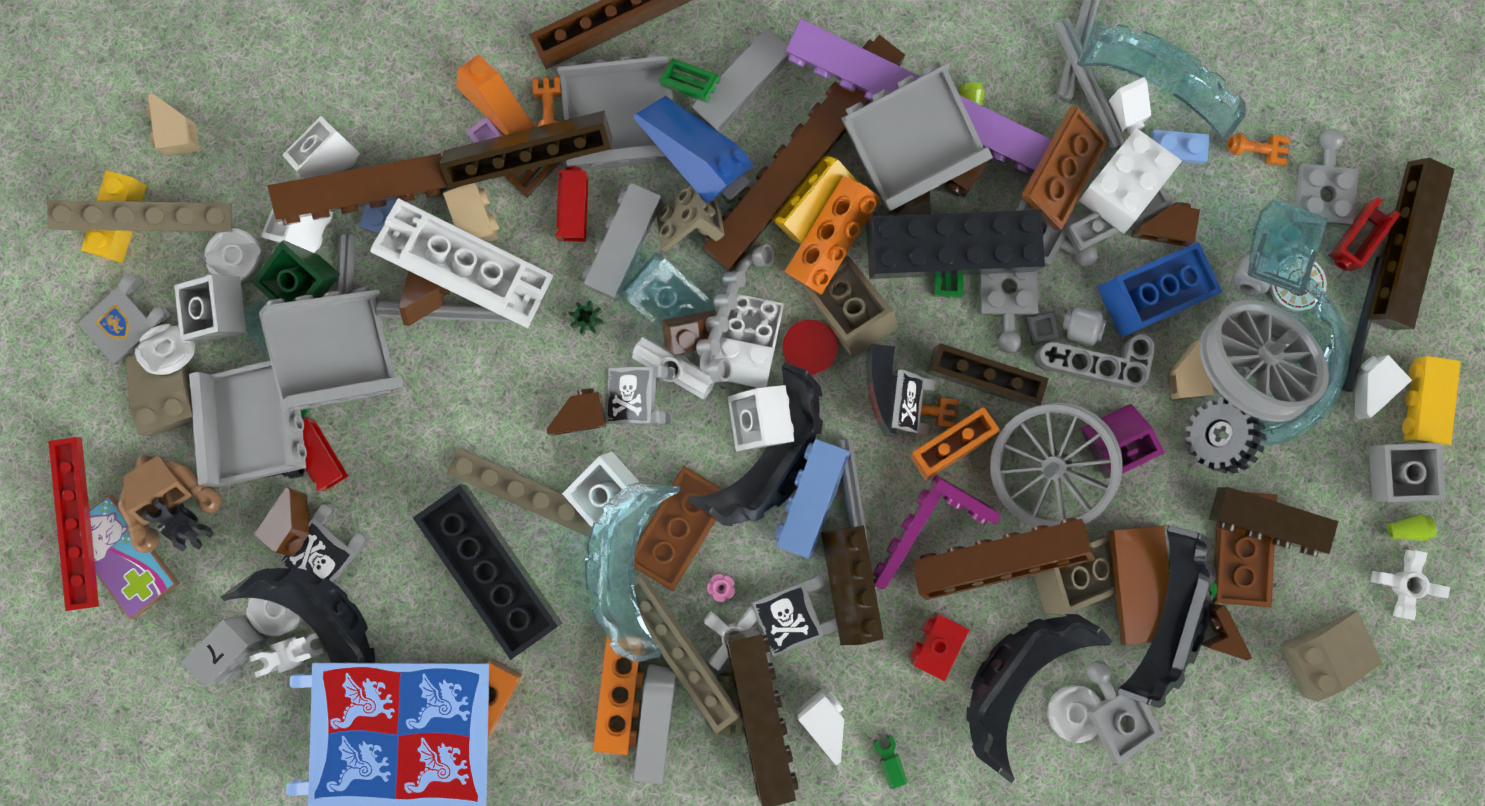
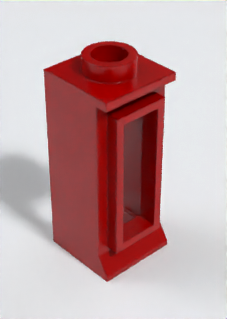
(572, 205)
(1382, 222)
(321, 461)

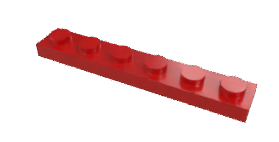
(73, 523)

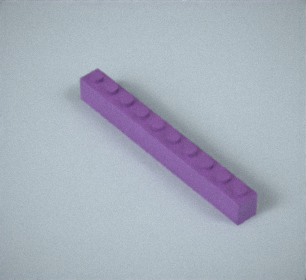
(872, 74)

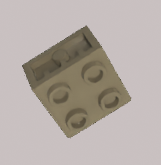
(686, 214)

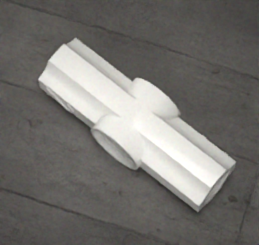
(688, 375)

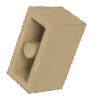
(470, 212)

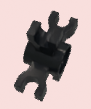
(177, 524)

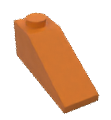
(491, 95)

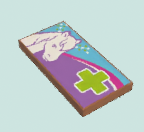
(130, 576)

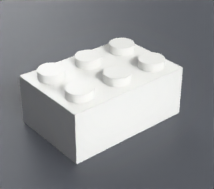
(1130, 180)

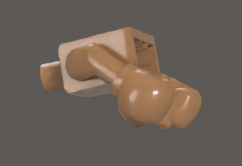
(168, 482)

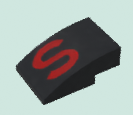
(881, 385)

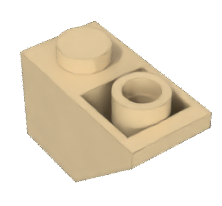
(171, 129)
(1189, 377)

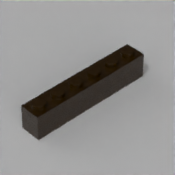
(526, 149)
(1411, 244)
(760, 717)

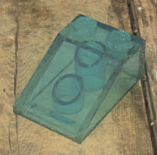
(1285, 245)
(664, 292)

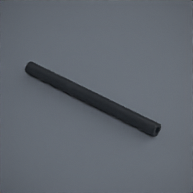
(1362, 330)

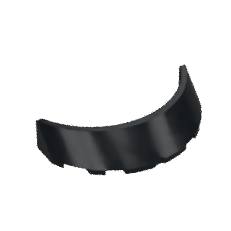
(775, 472)
(318, 603)
(1181, 623)
(1010, 669)

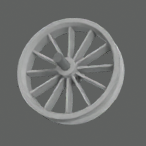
(1264, 360)
(1055, 464)

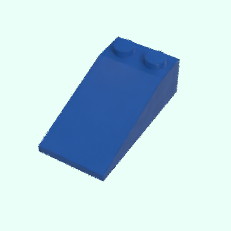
(694, 147)
(1159, 289)

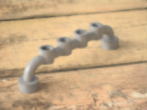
(721, 369)

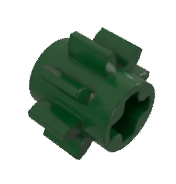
(593, 318)

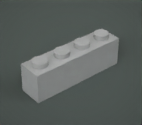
(743, 79)
(623, 241)

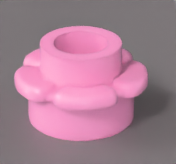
(713, 587)

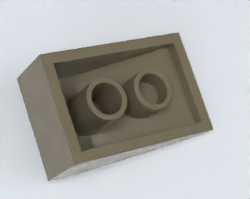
(853, 309)
(158, 401)
(1080, 584)
(1331, 656)

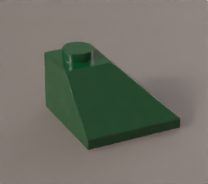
(294, 273)

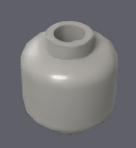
(1246, 284)
(1084, 326)

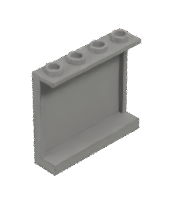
(621, 91)
(915, 136)
(327, 349)
(243, 427)

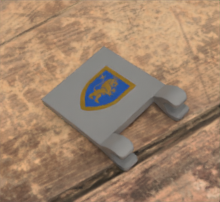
(119, 322)

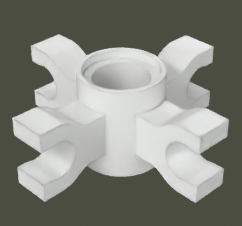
(1406, 602)
(722, 628)
(286, 655)

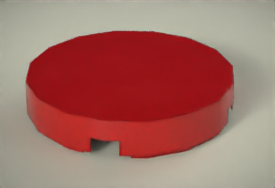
(810, 346)

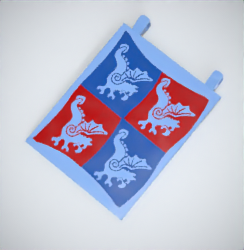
(396, 734)

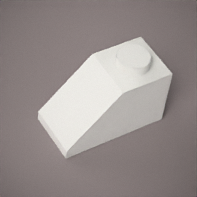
(1131, 105)
(1377, 385)

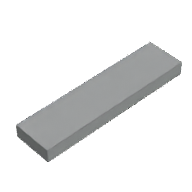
(1095, 229)

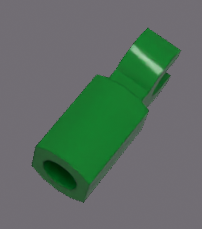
(891, 764)

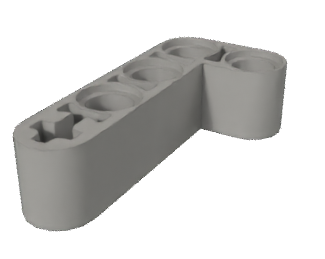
(1091, 361)
(655, 724)

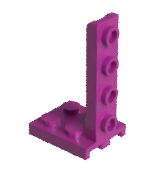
(914, 523)

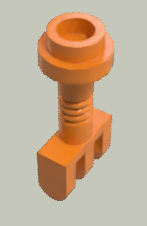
(547, 94)
(1239, 143)
(940, 411)

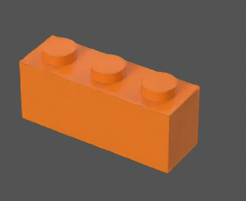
(954, 443)

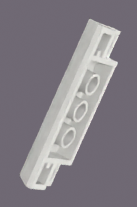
(461, 263)

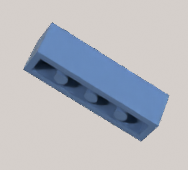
(813, 498)

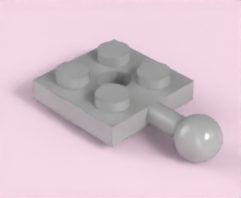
(1339, 180)
(1056, 238)
(998, 303)
(1108, 714)

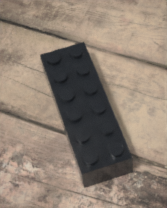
(955, 244)
(487, 570)

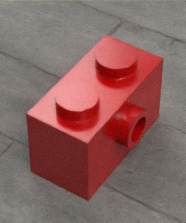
(938, 646)

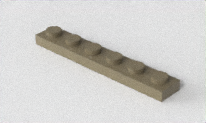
(139, 216)
(517, 490)
(684, 658)

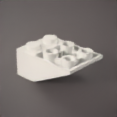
(751, 339)

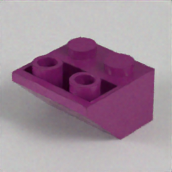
(1134, 436)

